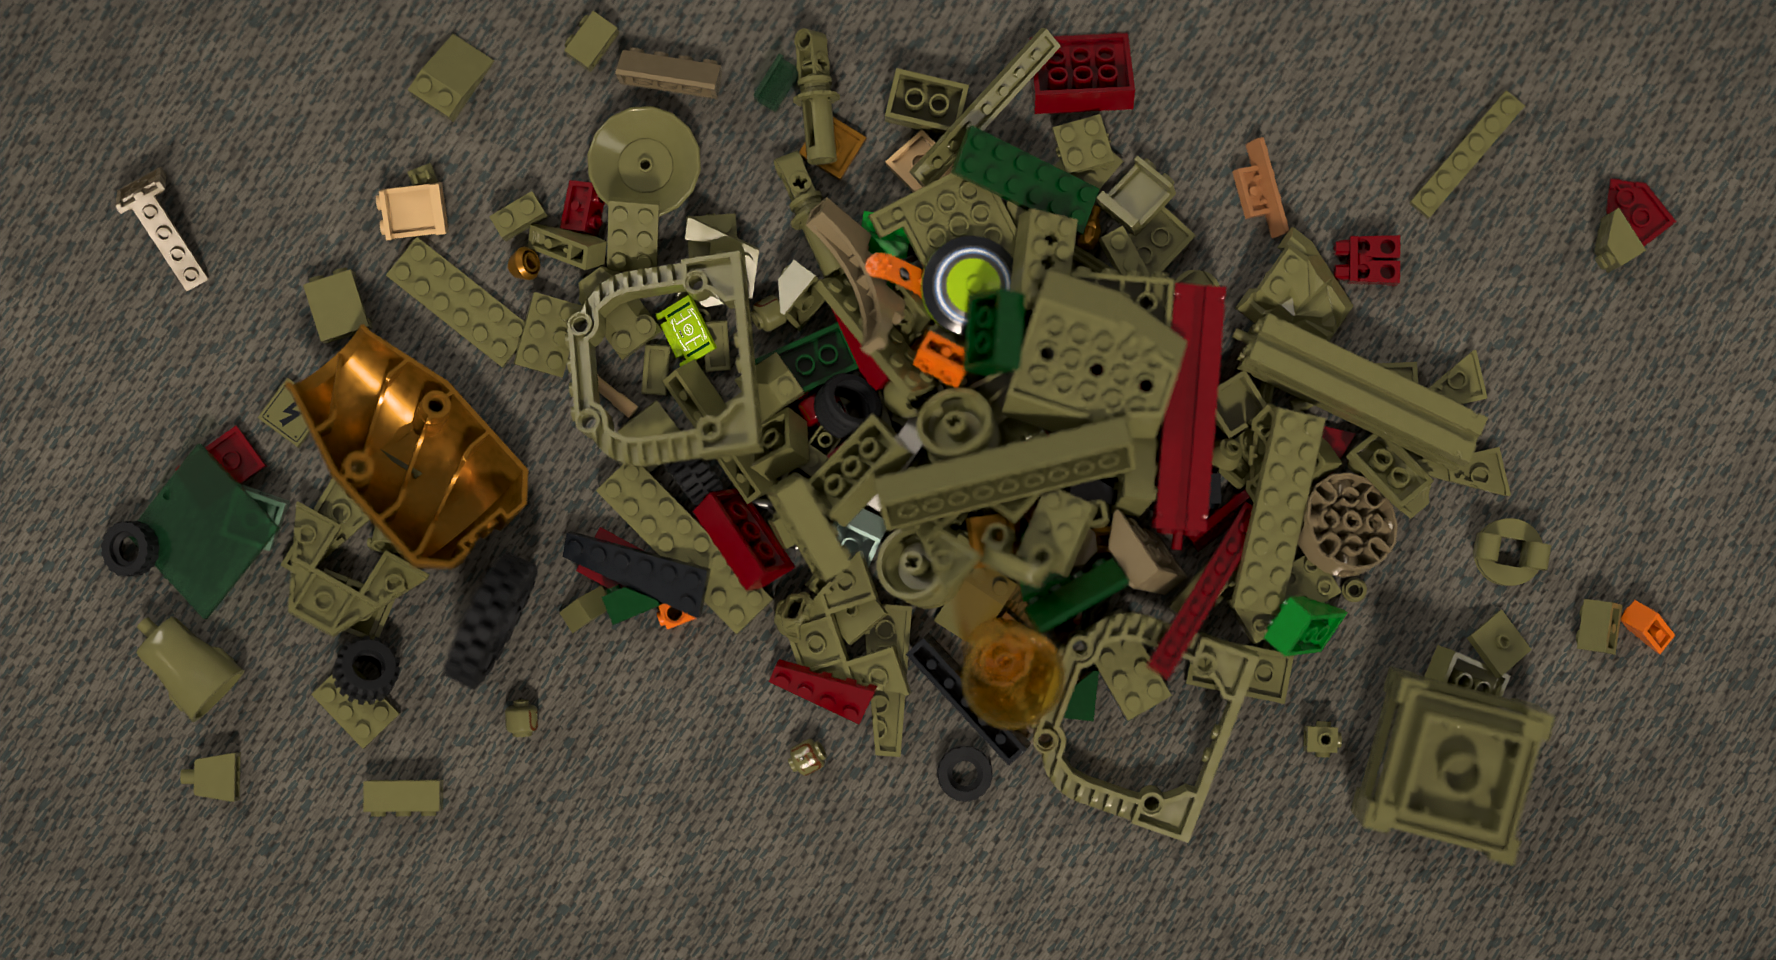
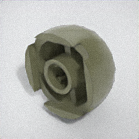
(901, 406)

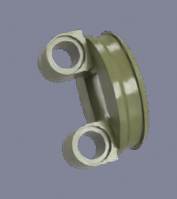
(1533, 555)
(1030, 571)

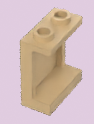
(412, 211)

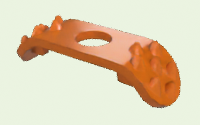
(888, 267)

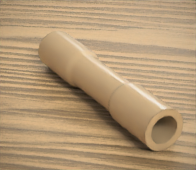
(617, 399)

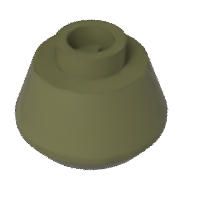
(1227, 454)

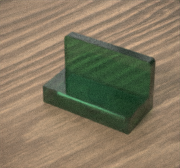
(776, 84)

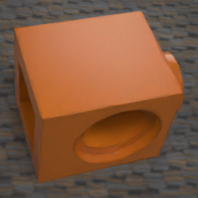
(664, 619)

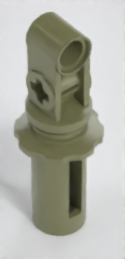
(816, 96)
(793, 172)

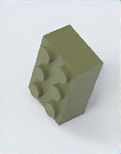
(925, 102)
(1061, 523)

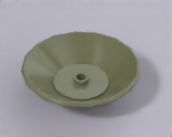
(640, 137)

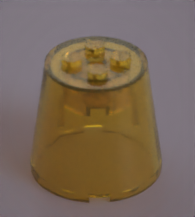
(1020, 686)

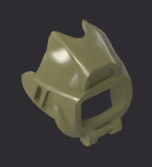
(791, 627)

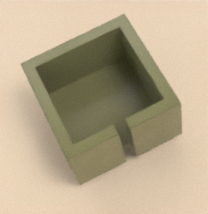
(1237, 404)

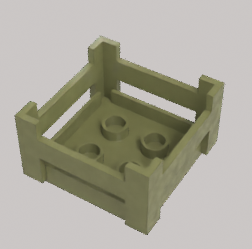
(1452, 764)

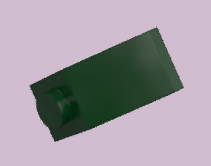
(626, 603)
(1083, 698)

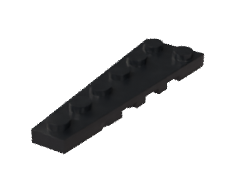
(657, 576)

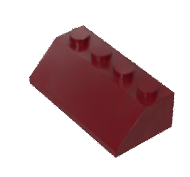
(743, 538)

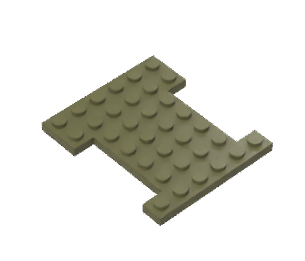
(946, 212)

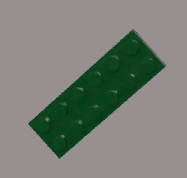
(1023, 178)

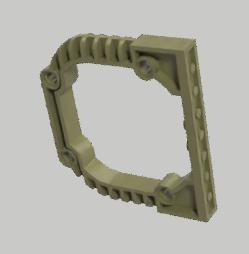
(737, 427)
(1176, 809)

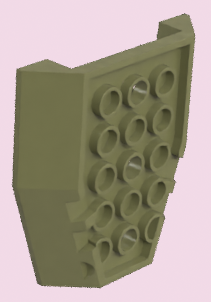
(1087, 327)

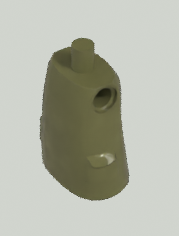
(187, 666)

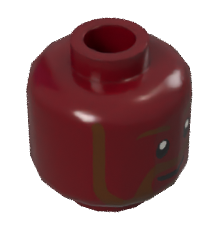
(806, 408)

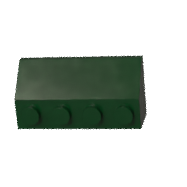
(1075, 596)

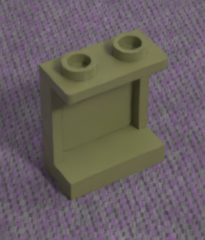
(1138, 196)
(336, 305)

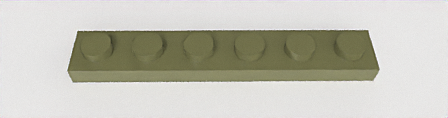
(1467, 154)

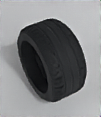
(855, 390)

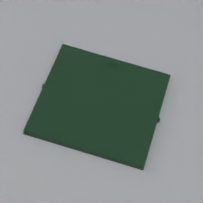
(206, 530)

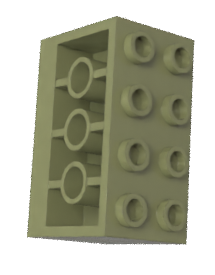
(1156, 289)

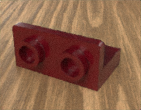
(582, 209)

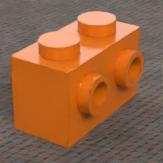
(941, 359)

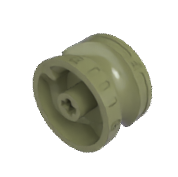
(957, 425)
(908, 573)

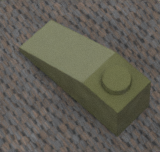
(568, 246)

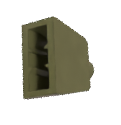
(215, 777)

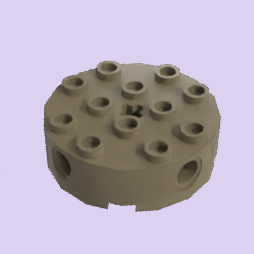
(1347, 525)

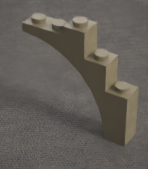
(849, 245)

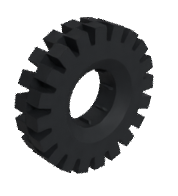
(490, 620)

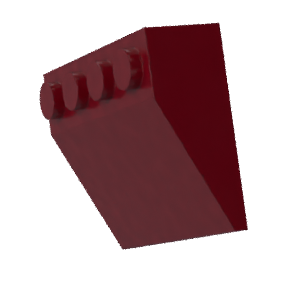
(1086, 75)

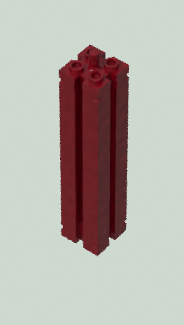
(1190, 415)

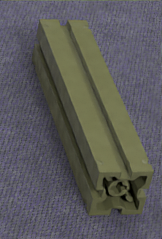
(1360, 391)

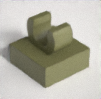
(423, 175)

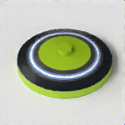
(960, 270)

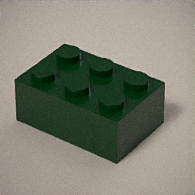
(994, 332)

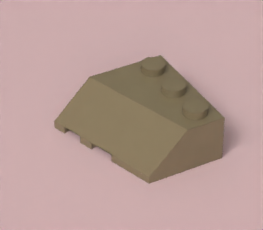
(1143, 556)

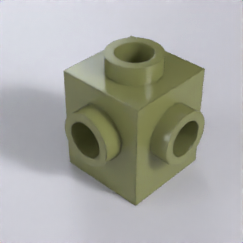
(1313, 736)

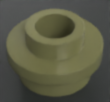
(1362, 589)

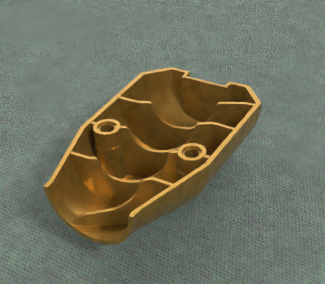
(467, 470)

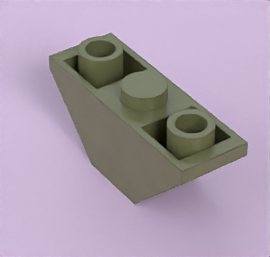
(819, 447)

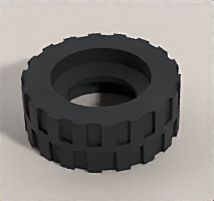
(112, 549)
(972, 791)

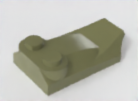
(627, 325)
(1392, 473)

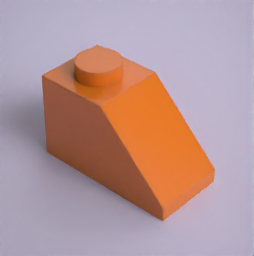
(1647, 626)

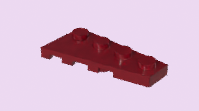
(822, 689)

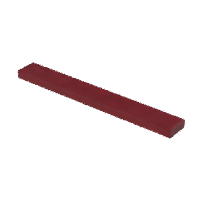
(1202, 597)

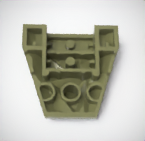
(1299, 290)

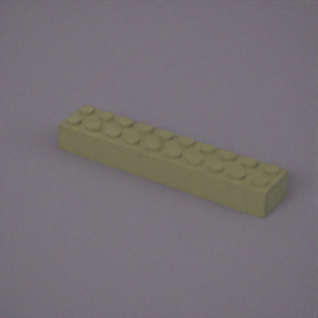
(1005, 473)

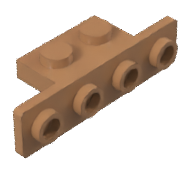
(1259, 189)

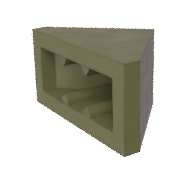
(584, 609)

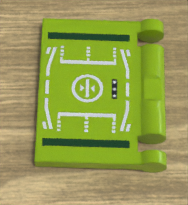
(686, 330)

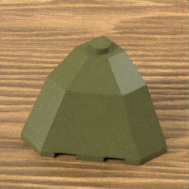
(1326, 460)

